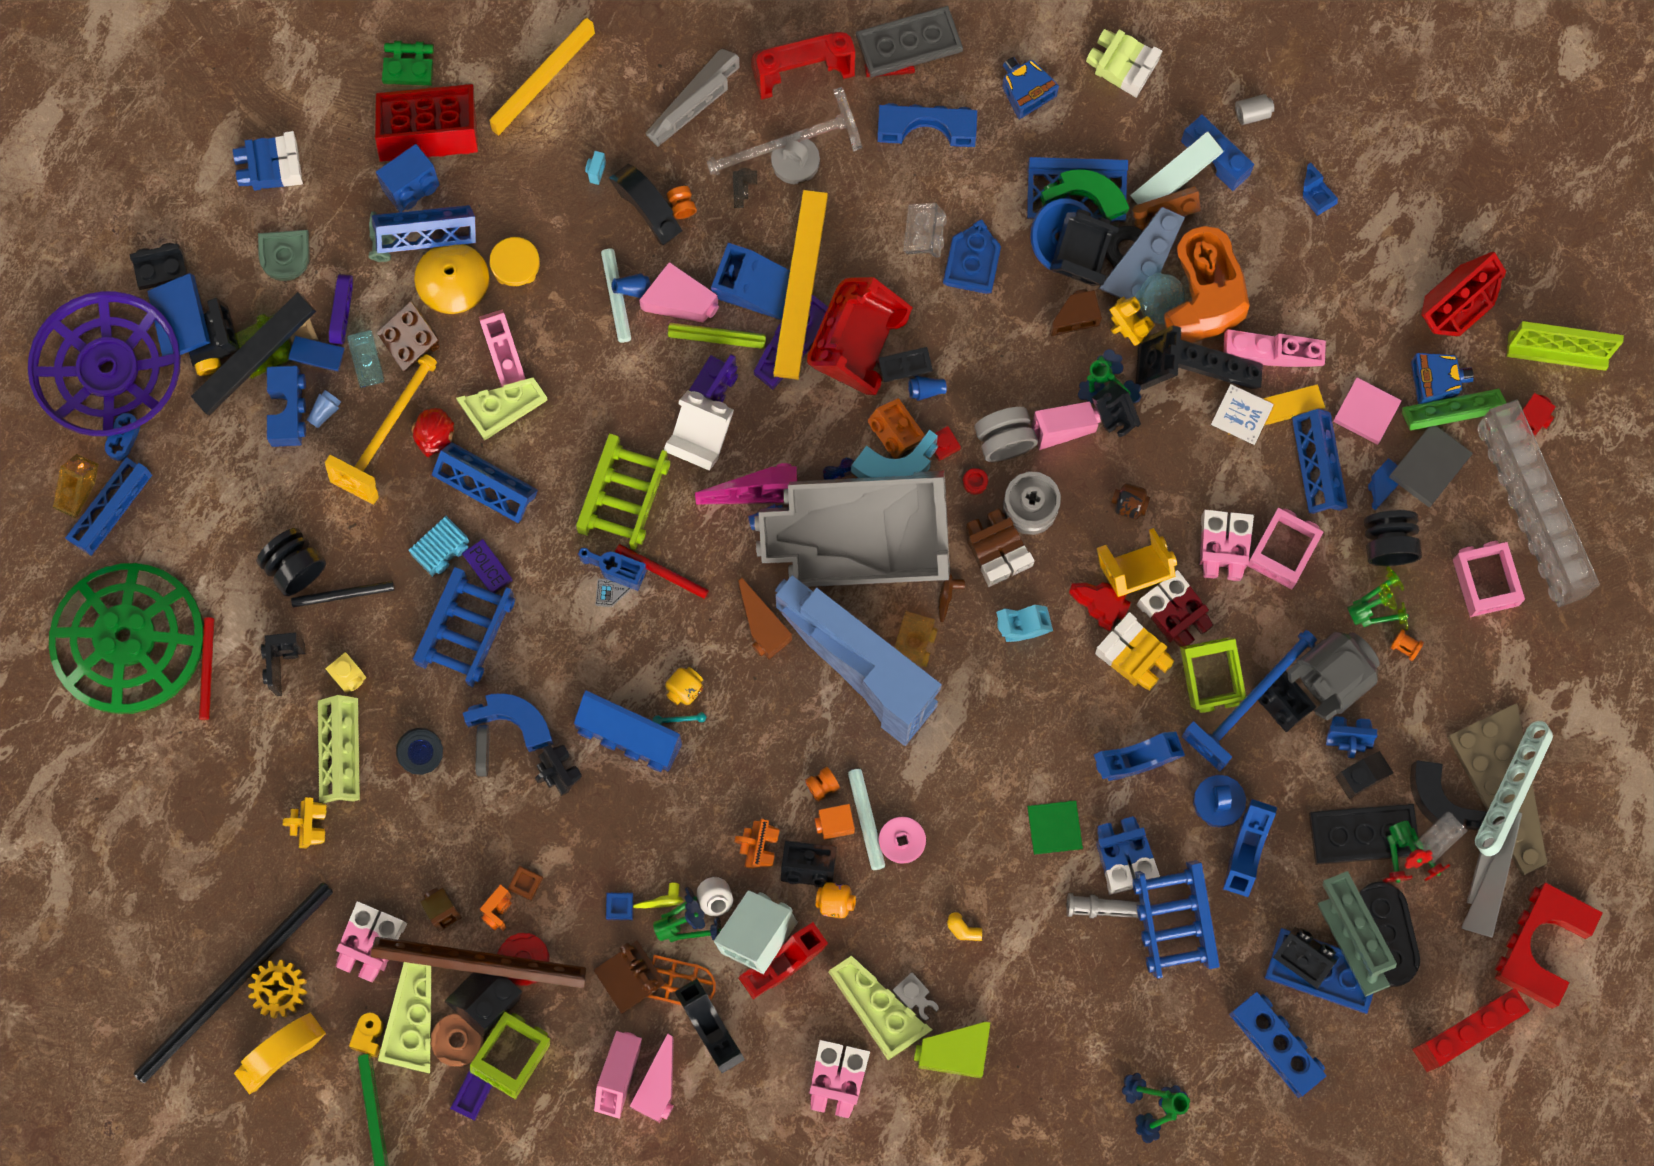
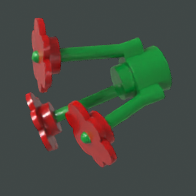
(1403, 836)

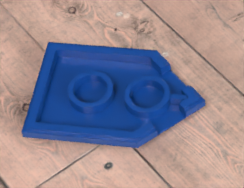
(973, 259)

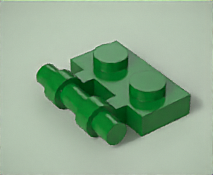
(407, 70)

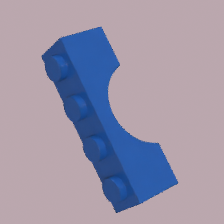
(956, 124)

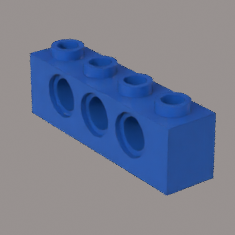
(1280, 1060)

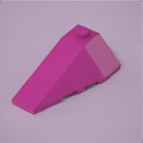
(754, 488)

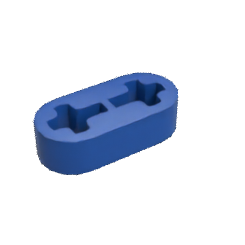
(127, 439)

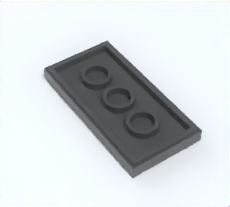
(909, 41)

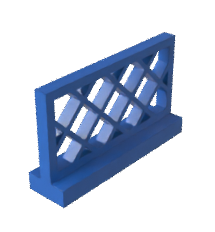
(1054, 166)

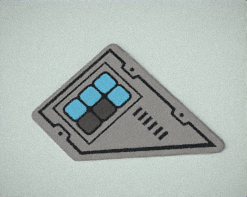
(609, 592)

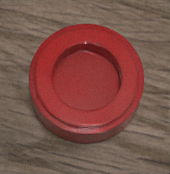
(975, 481)

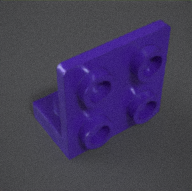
(715, 378)

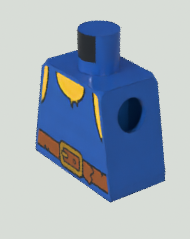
(1027, 86)
(1438, 376)

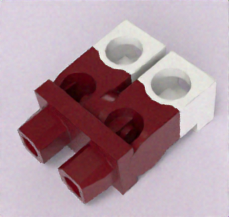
(1175, 609)

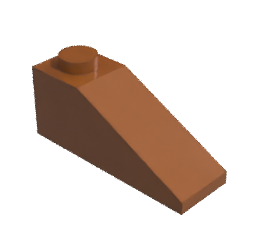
(765, 628)

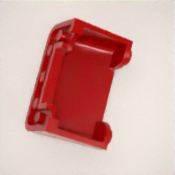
(832, 47)
(856, 331)

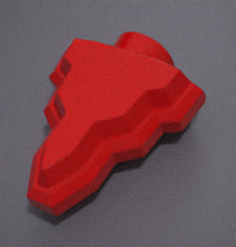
(1101, 602)

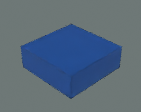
(619, 906)

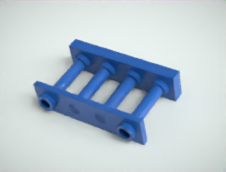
(448, 607)

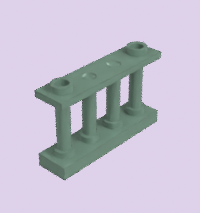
(1356, 933)

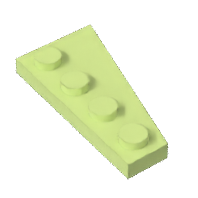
(881, 1013)
(409, 1023)

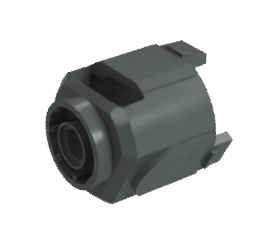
(1337, 672)

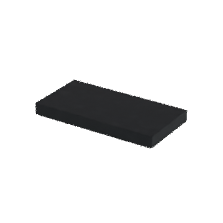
(1358, 833)

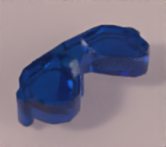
(832, 472)

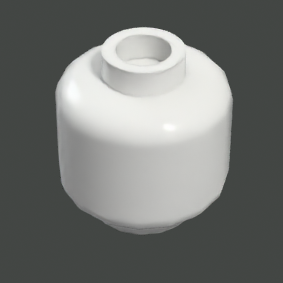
(714, 896)

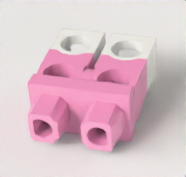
(1221, 551)
(359, 937)
(835, 1085)

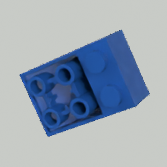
(751, 281)

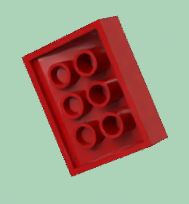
(433, 118)

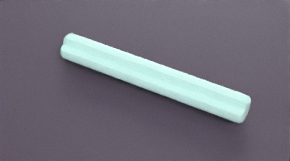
(617, 300)
(866, 819)

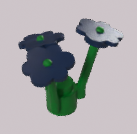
(669, 926)
(1172, 1101)

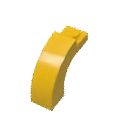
(278, 1050)

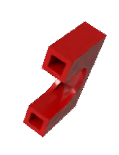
(1519, 967)
(1471, 1030)

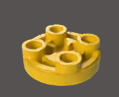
(514, 261)

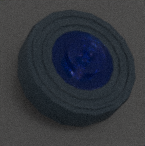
(419, 751)

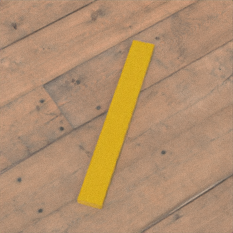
(800, 285)

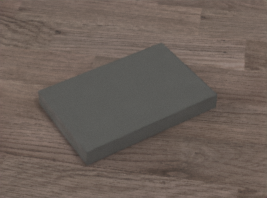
(1430, 465)

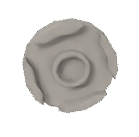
(796, 161)

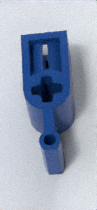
(627, 570)

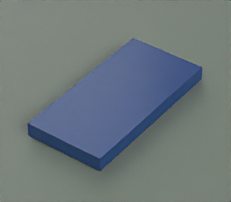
(1337, 987)

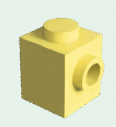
(346, 673)

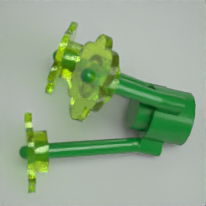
(1361, 610)

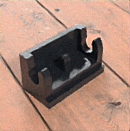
(904, 364)
(1116, 409)

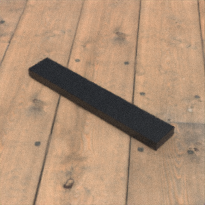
(253, 353)

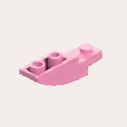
(1275, 351)

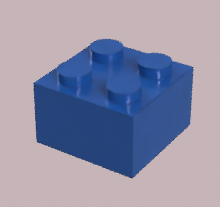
(408, 178)

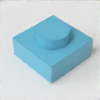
(595, 167)

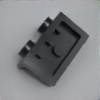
(158, 265)
(1286, 702)
(808, 863)
(1306, 956)

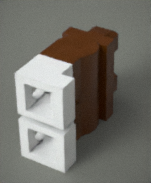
(998, 548)

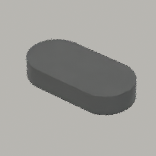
(482, 750)

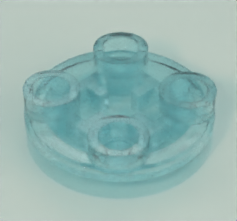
(1159, 296)

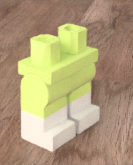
(1124, 62)

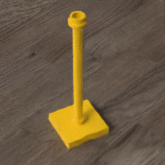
(354, 478)

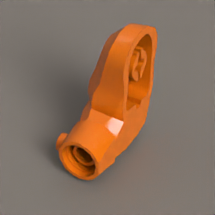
(1214, 285)

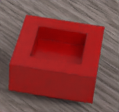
(946, 444)

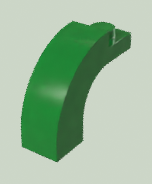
(1092, 185)

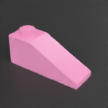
(502, 347)
(656, 1089)

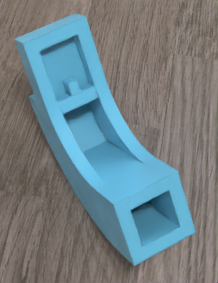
(871, 464)

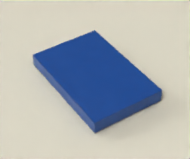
(183, 310)

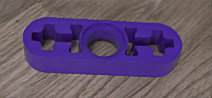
(341, 309)

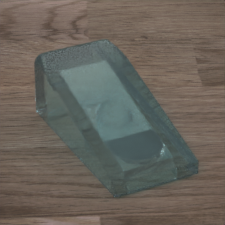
(365, 358)

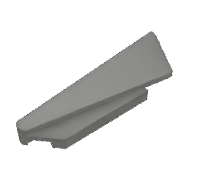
(699, 93)
(1489, 884)

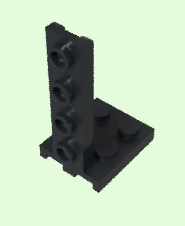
(1164, 353)

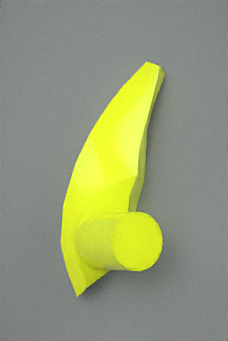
(669, 900)

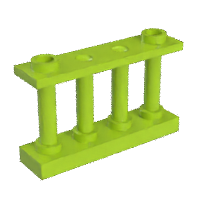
(605, 474)

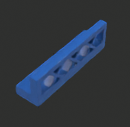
(422, 221)
(1327, 458)
(486, 474)
(112, 509)

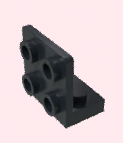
(221, 334)
(286, 645)

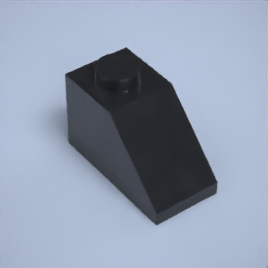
(1364, 774)

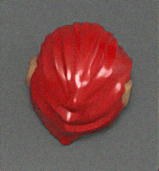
(432, 431)

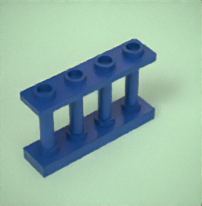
(1200, 928)

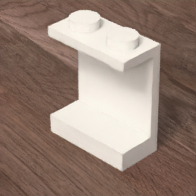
(699, 430)

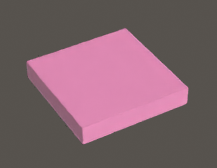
(1367, 411)

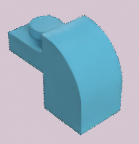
(1024, 623)

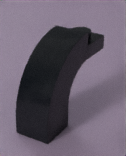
(648, 201)
(1431, 800)
(709, 1025)

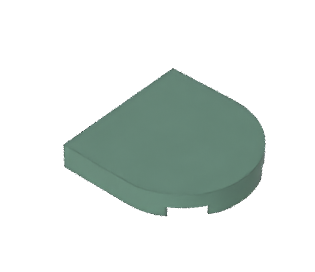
(284, 253)

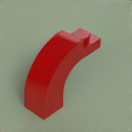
(791, 957)

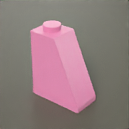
(679, 296)
(1064, 423)
(617, 1074)

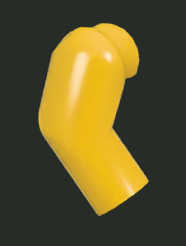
(961, 930)

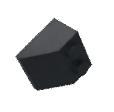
(484, 1000)

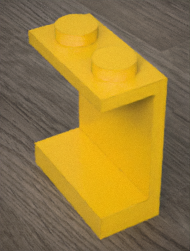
(1139, 567)

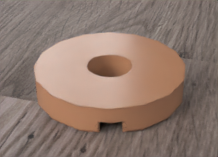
(441, 1041)

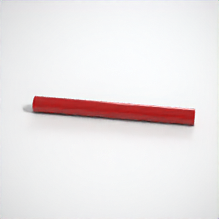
(664, 572)
(206, 670)

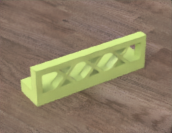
(342, 748)

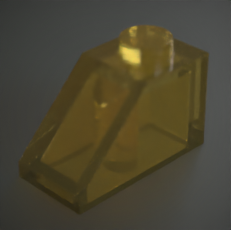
(74, 484)

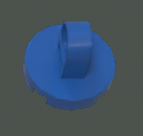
(1219, 801)

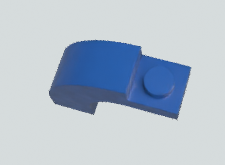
(517, 711)
(1139, 757)
(1248, 848)

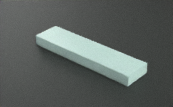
(1179, 170)

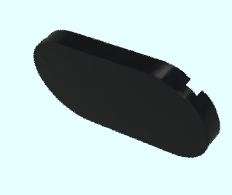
(1394, 922)

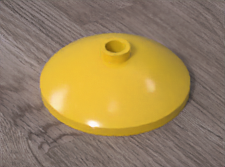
(456, 291)

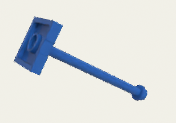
(1208, 744)

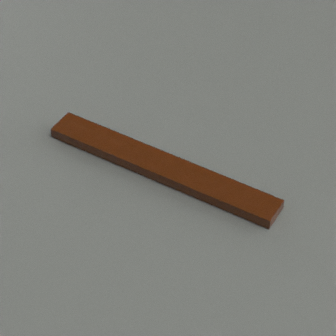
(478, 962)

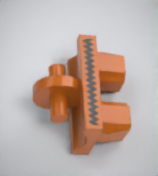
(753, 844)

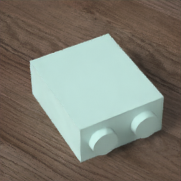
(756, 931)

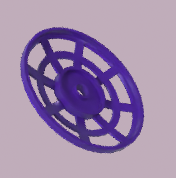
(98, 352)

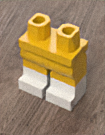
(1134, 652)

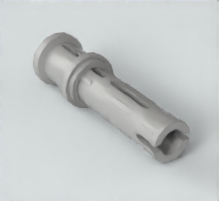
(1093, 906)

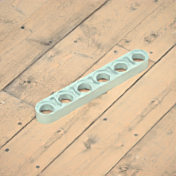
(1509, 787)

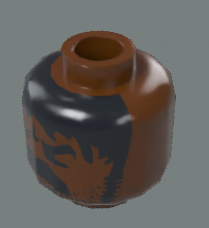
(1130, 501)

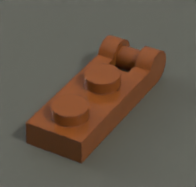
(1181, 202)

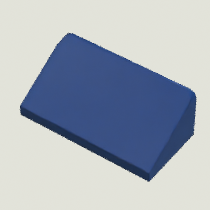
(316, 354)

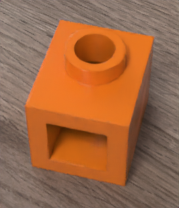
(835, 822)

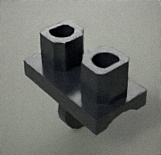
(553, 772)

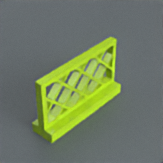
(1563, 345)

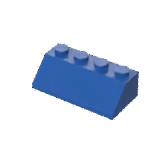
(627, 731)

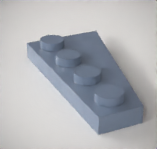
(1144, 256)

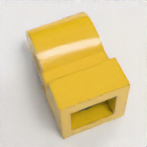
(365, 1034)

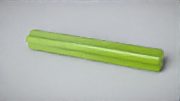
(716, 335)

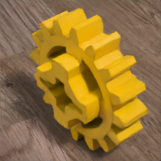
(276, 1000)

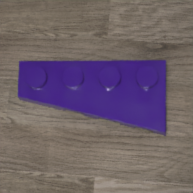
(766, 364)

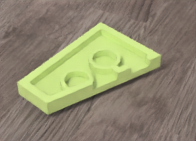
(500, 407)

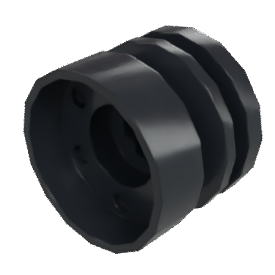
(1392, 538)
(291, 562)

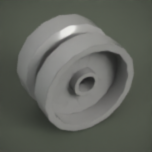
(1005, 434)
(1032, 488)

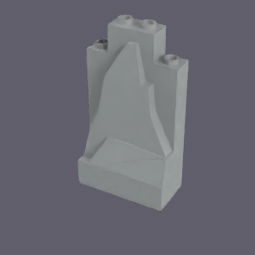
(860, 530)

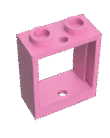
(1274, 569)
(1492, 604)

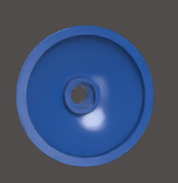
(1049, 222)

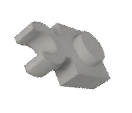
(913, 994)

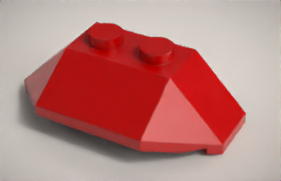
(1464, 296)

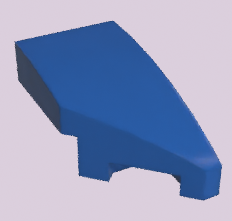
(1316, 193)
(1381, 484)

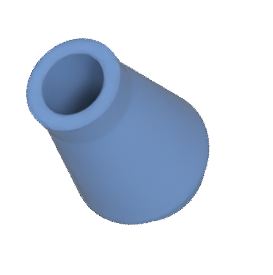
(323, 408)

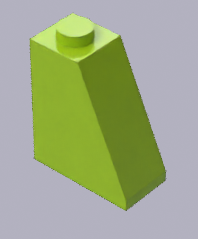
(956, 1051)

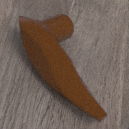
(946, 594)

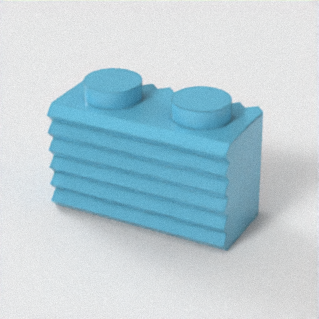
(439, 546)

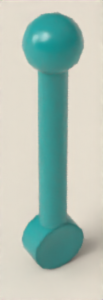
(700, 717)

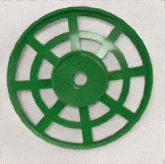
(136, 648)

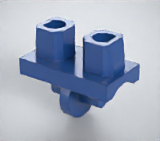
(1351, 738)

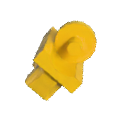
(1128, 322)
(308, 811)

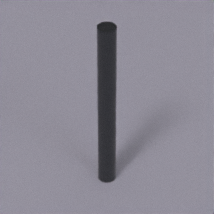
(342, 594)

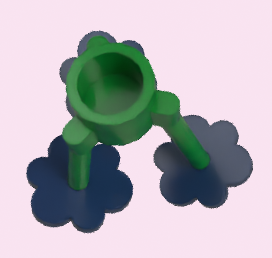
(1103, 371)

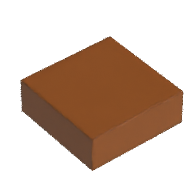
(525, 883)

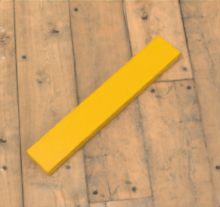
(542, 76)

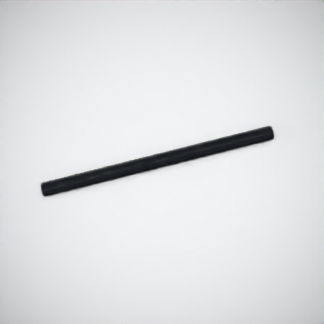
(233, 982)

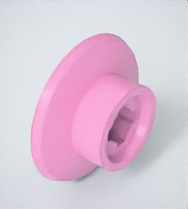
(898, 828)

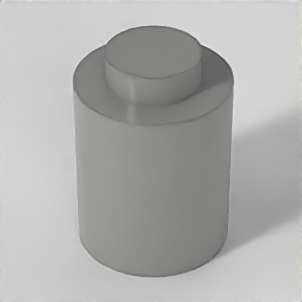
(1254, 109)

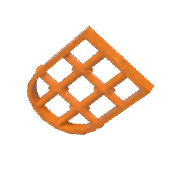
(672, 973)

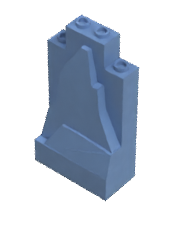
(882, 675)

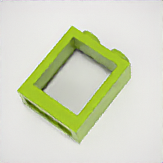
(1206, 648)
(496, 1077)

